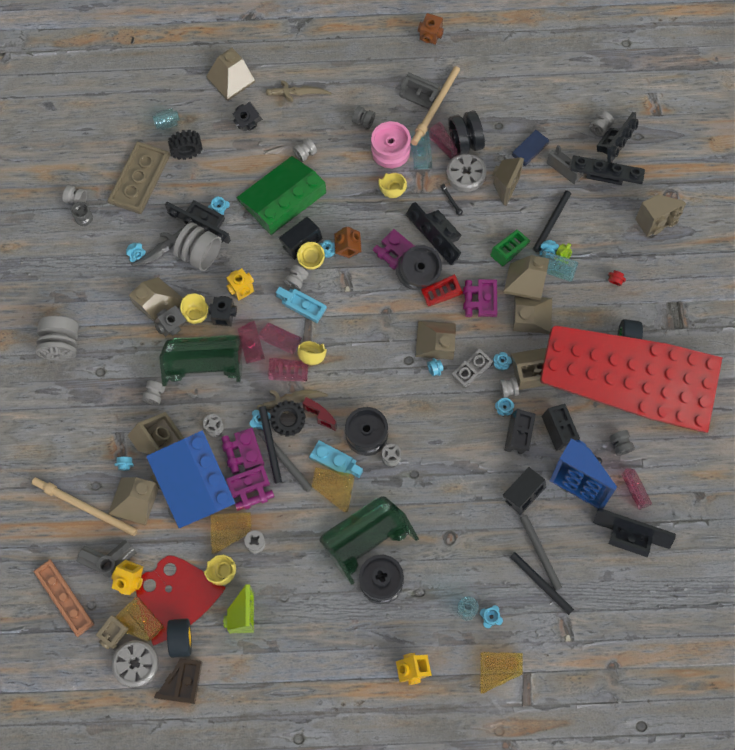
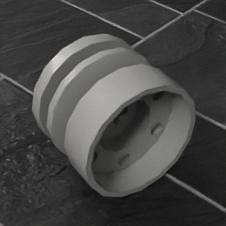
(197, 246)
(57, 338)

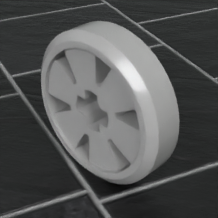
(466, 182)
(137, 676)

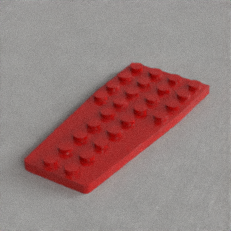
(634, 375)

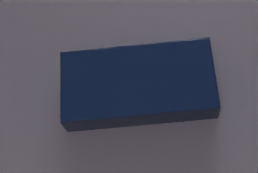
(531, 147)

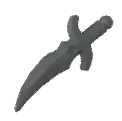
(160, 248)

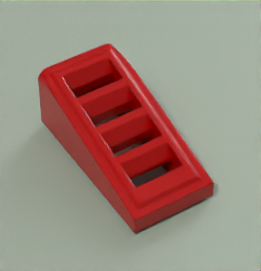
(444, 296)

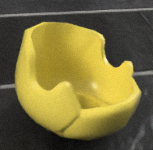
(392, 185)
(310, 255)
(194, 308)
(311, 352)
(220, 570)

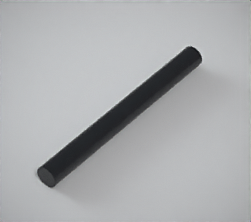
(552, 220)
(270, 445)
(541, 583)

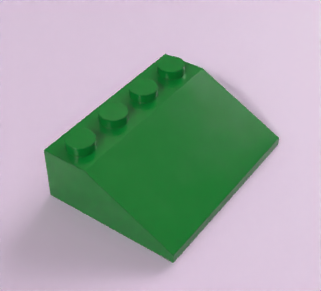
(282, 194)

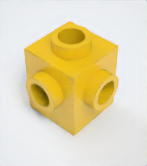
(240, 284)
(127, 577)
(413, 668)

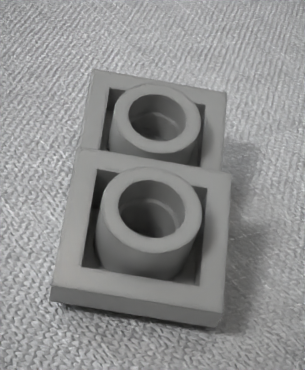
(472, 368)

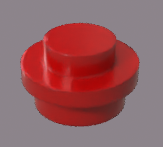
(616, 278)

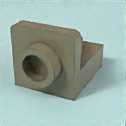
(111, 633)

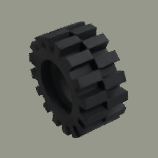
(185, 144)
(296, 410)

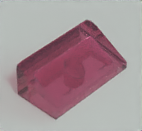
(279, 338)
(251, 343)
(636, 488)

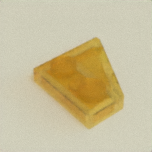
(334, 486)
(228, 529)
(139, 620)
(499, 668)

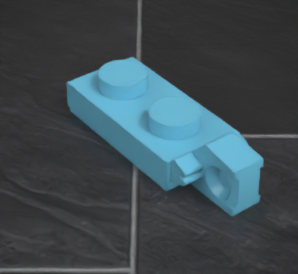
(301, 303)
(334, 459)

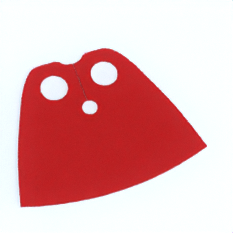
(189, 595)

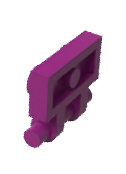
(394, 243)
(486, 298)
(248, 448)
(248, 482)

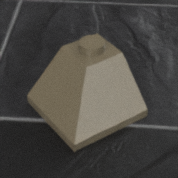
(230, 74)
(507, 177)
(527, 277)
(153, 297)
(532, 315)
(435, 340)
(154, 434)
(134, 499)

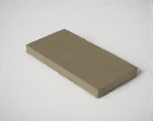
(139, 177)

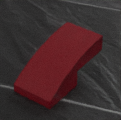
(323, 416)

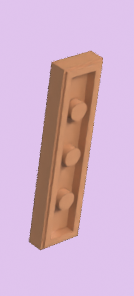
(63, 598)

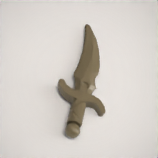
(295, 90)
(297, 397)

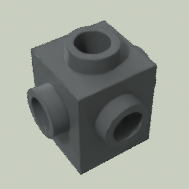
(169, 321)

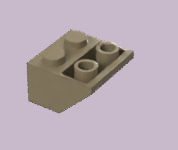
(659, 213)
(528, 367)

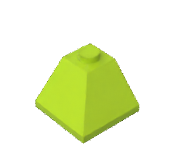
(241, 612)

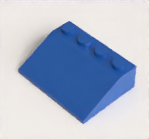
(583, 475)
(190, 479)

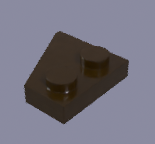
(182, 682)

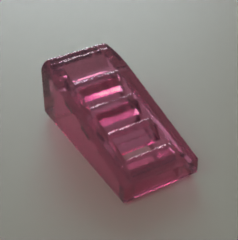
(441, 138)
(288, 364)

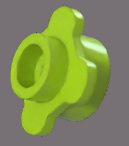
(564, 251)

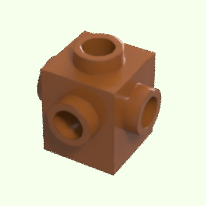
(431, 28)
(347, 242)

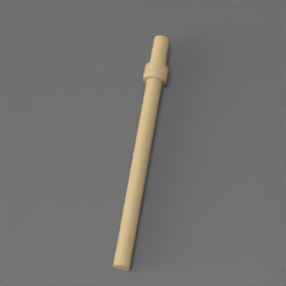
(422, 128)
(52, 489)

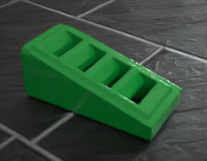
(501, 255)

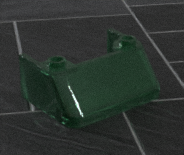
(201, 355)
(363, 532)

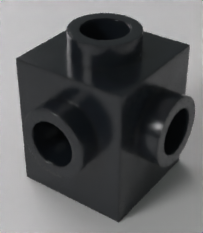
(246, 117)
(222, 311)

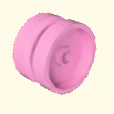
(390, 144)

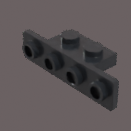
(616, 138)
(607, 172)
(202, 216)
(437, 231)
(633, 534)

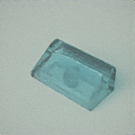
(422, 153)
(560, 266)

